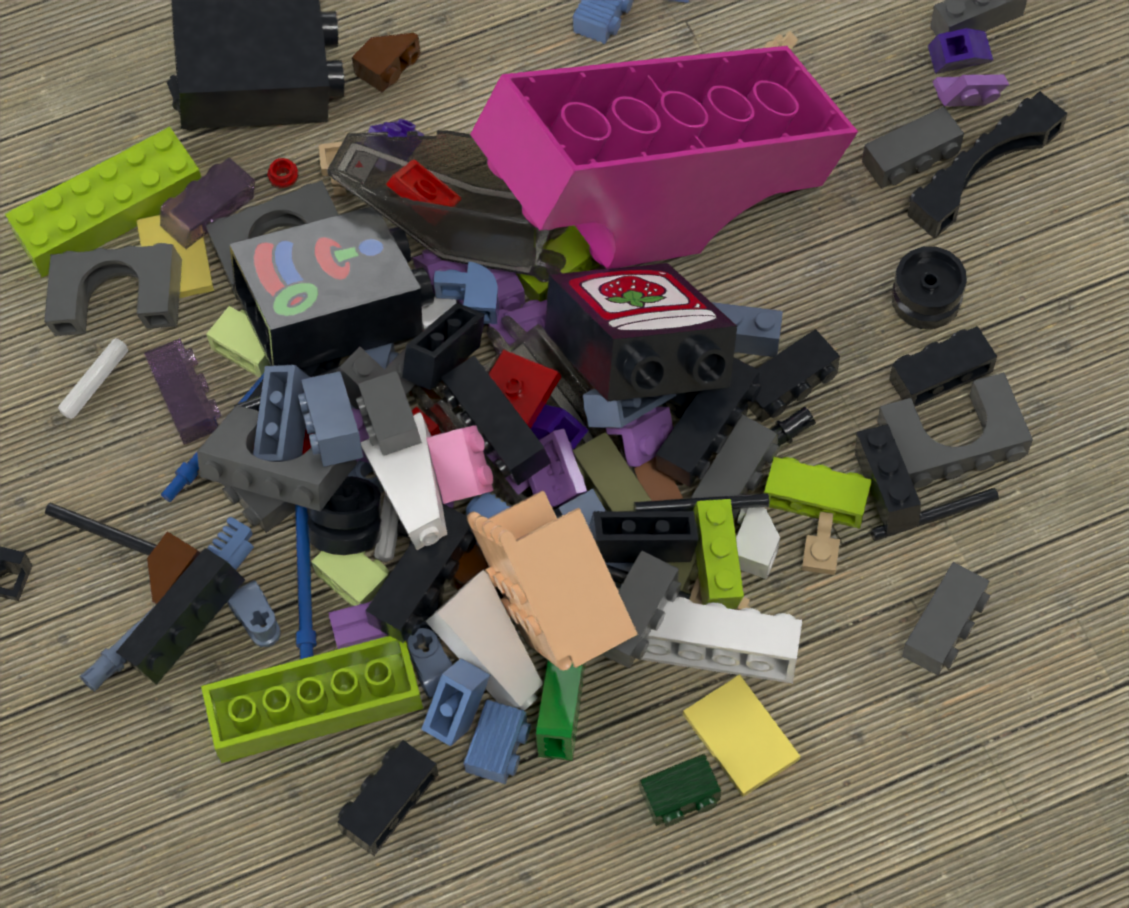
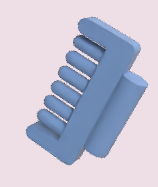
(237, 547)

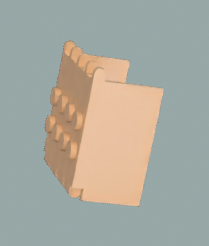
(553, 581)

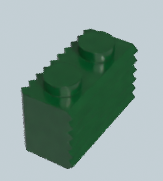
(680, 791)

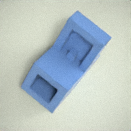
(475, 287)

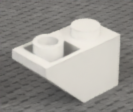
(756, 541)

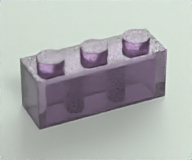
(203, 201)
(183, 390)

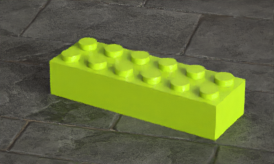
(103, 200)
(311, 698)

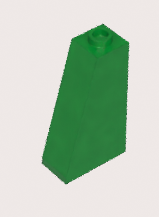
(559, 712)

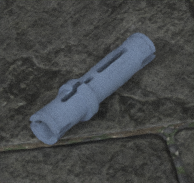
(107, 663)

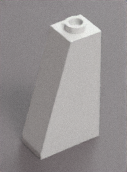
(411, 487)
(482, 633)

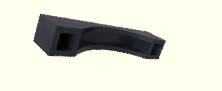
(1029, 127)

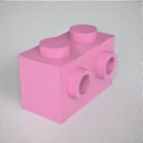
(460, 464)

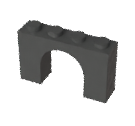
(291, 210)
(77, 275)
(1003, 435)
(230, 460)

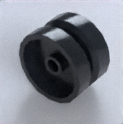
(929, 287)
(348, 520)

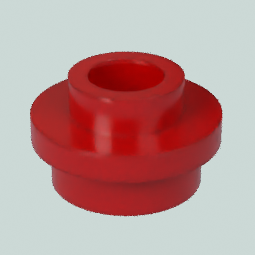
(281, 166)

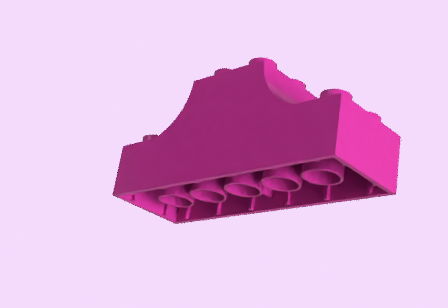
(660, 147)

